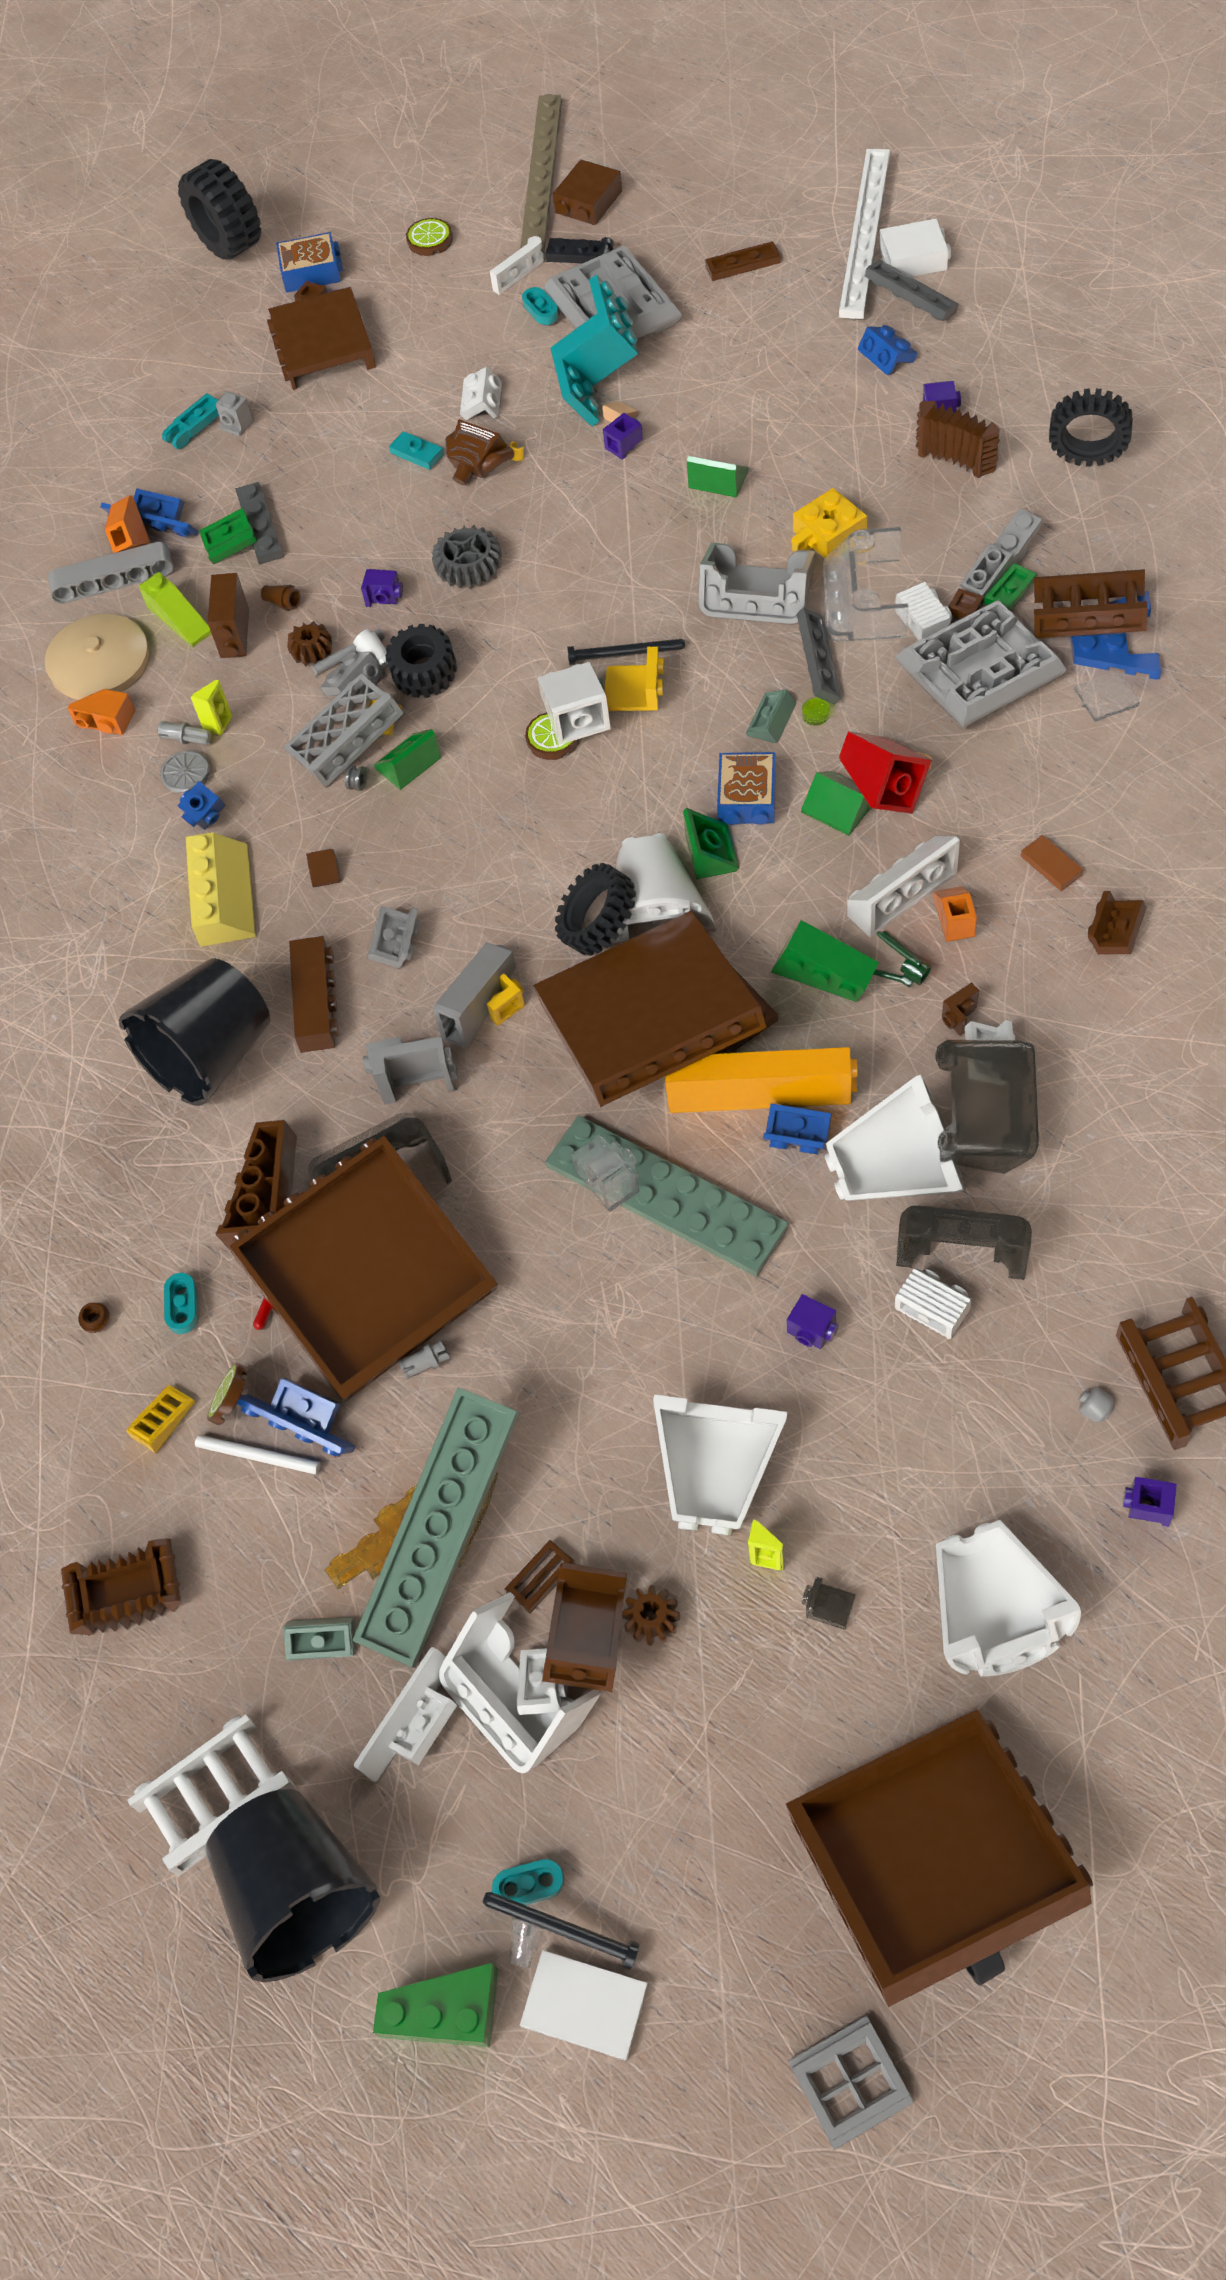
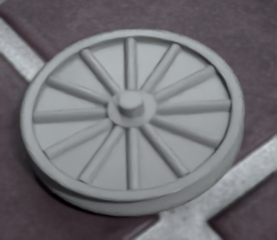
(184, 770)

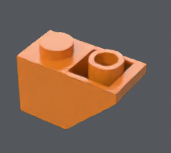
(125, 526)
(103, 711)
(955, 913)

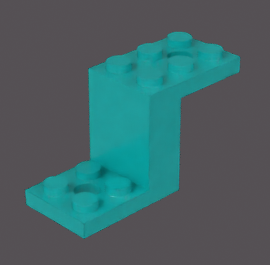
(594, 350)

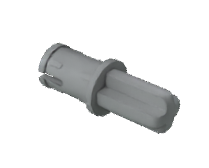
(184, 733)

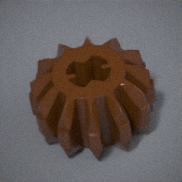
(309, 643)
(641, 1624)

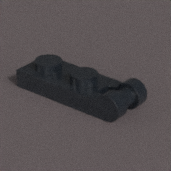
(576, 250)

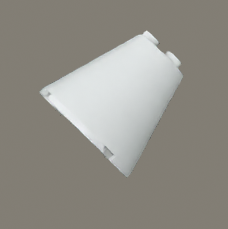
(660, 883)
(894, 1150)
(713, 1459)
(999, 1603)

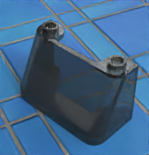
(991, 1103)
(1005, 1233)

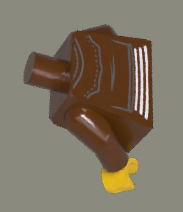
(478, 451)

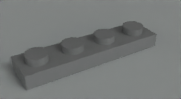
(911, 290)
(253, 502)
(818, 656)

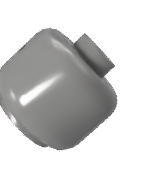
(1096, 1404)

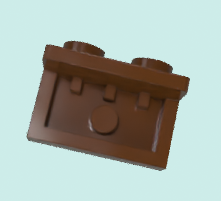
(1116, 924)

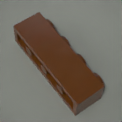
(312, 994)

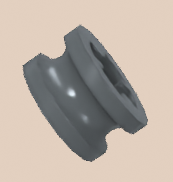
(355, 777)

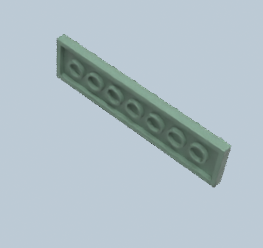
(683, 1202)
(436, 1527)

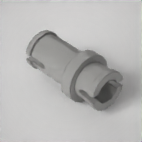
(424, 1359)

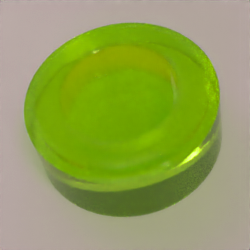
(815, 711)

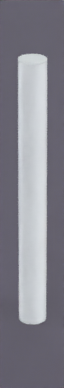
(257, 1454)

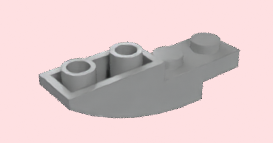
(1007, 549)

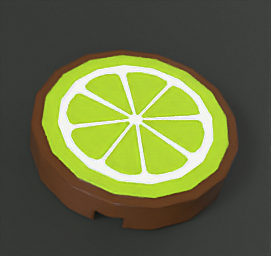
(429, 236)
(542, 739)
(227, 1393)

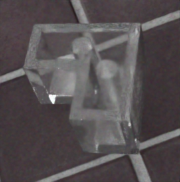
(607, 1171)

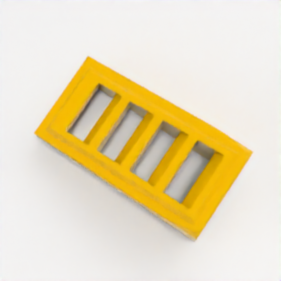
(145, 1419)

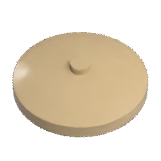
(97, 655)

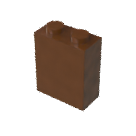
(587, 192)
(228, 615)

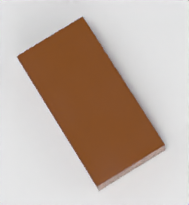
(1051, 863)

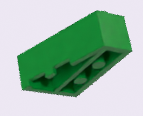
(824, 963)
(441, 2009)

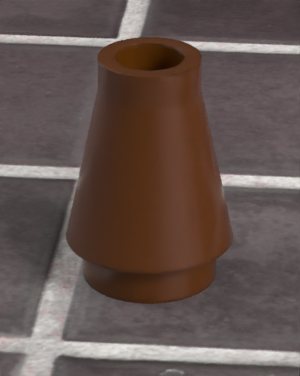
(283, 596)

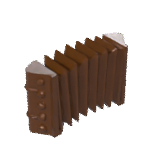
(957, 438)
(121, 1589)

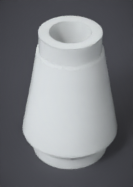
(370, 642)

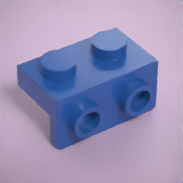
(885, 348)
(797, 1127)

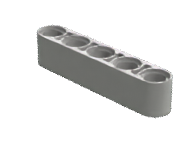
(109, 572)

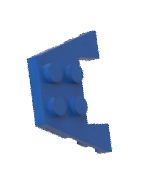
(1112, 650)

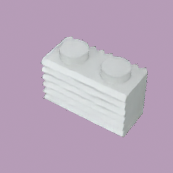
(925, 611)
(933, 1302)

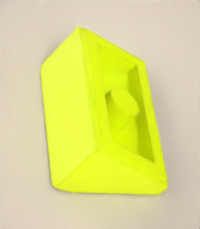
(212, 707)
(765, 1548)

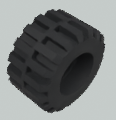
(417, 644)

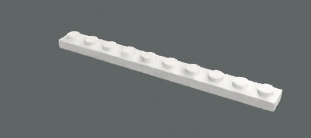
(864, 233)

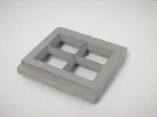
(868, 2114)

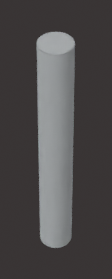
(337, 657)

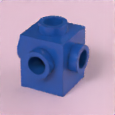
(200, 806)

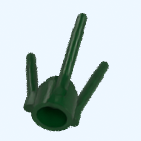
(914, 968)

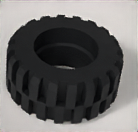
(219, 209)

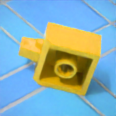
(826, 523)

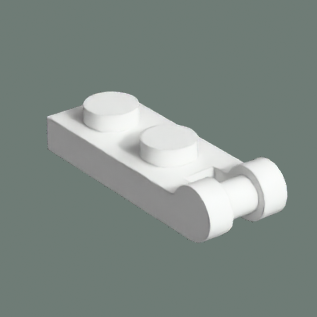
(517, 265)

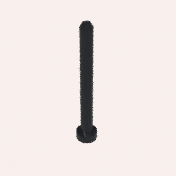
(622, 650)
(563, 1928)

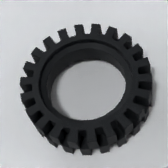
(1090, 405)
(610, 917)

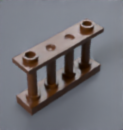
(1090, 619)
(1149, 1370)

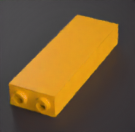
(763, 1079)

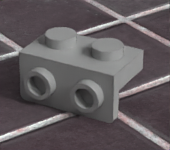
(352, 666)
(392, 936)

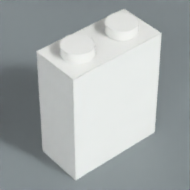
(915, 247)

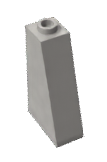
(464, 1003)

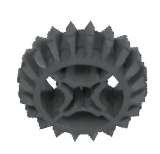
(468, 562)

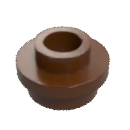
(88, 1312)

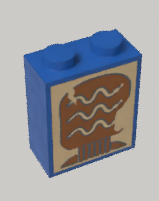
(309, 260)
(746, 788)

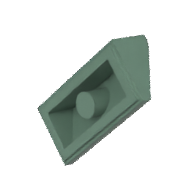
(772, 716)
(319, 1638)

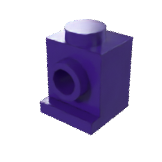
(622, 435)
(381, 587)
(1159, 1493)

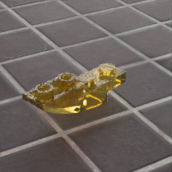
(372, 1548)

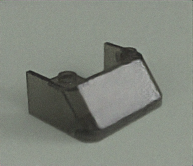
(399, 1130)

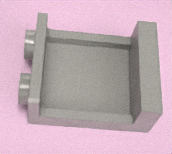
(412, 1064)

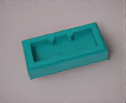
(416, 450)

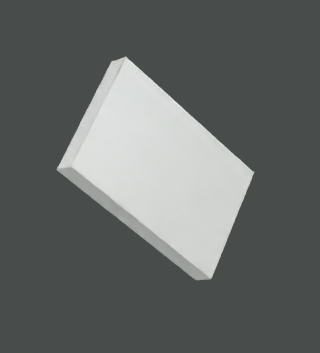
(584, 2005)

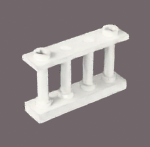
(188, 1852)

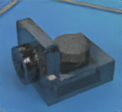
(828, 1604)

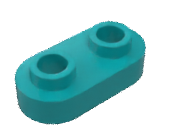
(540, 305)
(182, 1305)
(528, 1879)

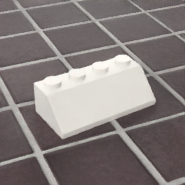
(904, 884)

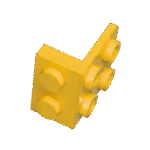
(635, 685)

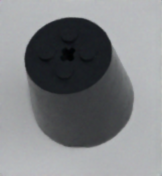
(196, 1029)
(287, 1885)

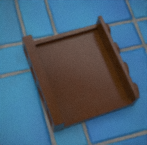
(319, 334)

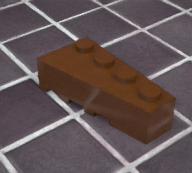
(264, 1179)

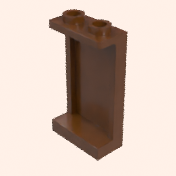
(585, 1627)

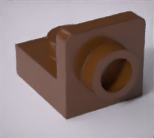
(959, 1006)

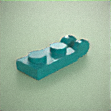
(191, 421)

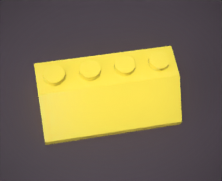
(219, 889)

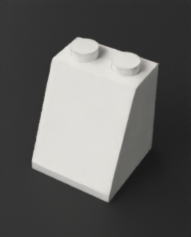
(574, 702)

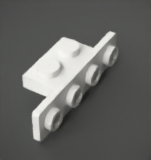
(411, 1721)

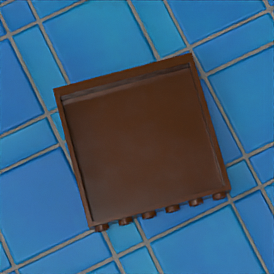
(649, 1007)
(362, 1267)
(938, 1856)

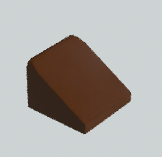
(323, 867)

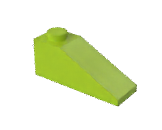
(173, 609)

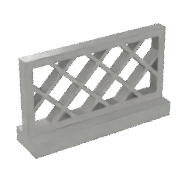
(352, 738)

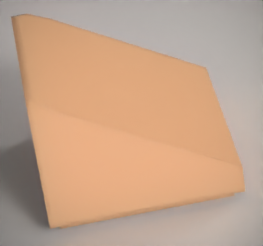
(615, 409)

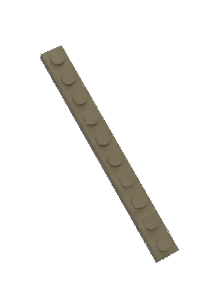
(542, 169)

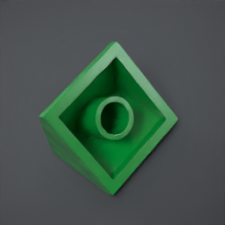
(715, 476)
(409, 758)
(835, 802)
(709, 845)

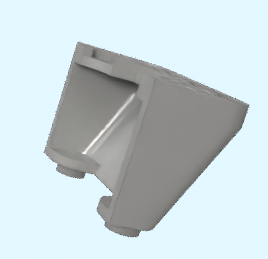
(753, 591)

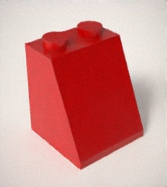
(884, 771)

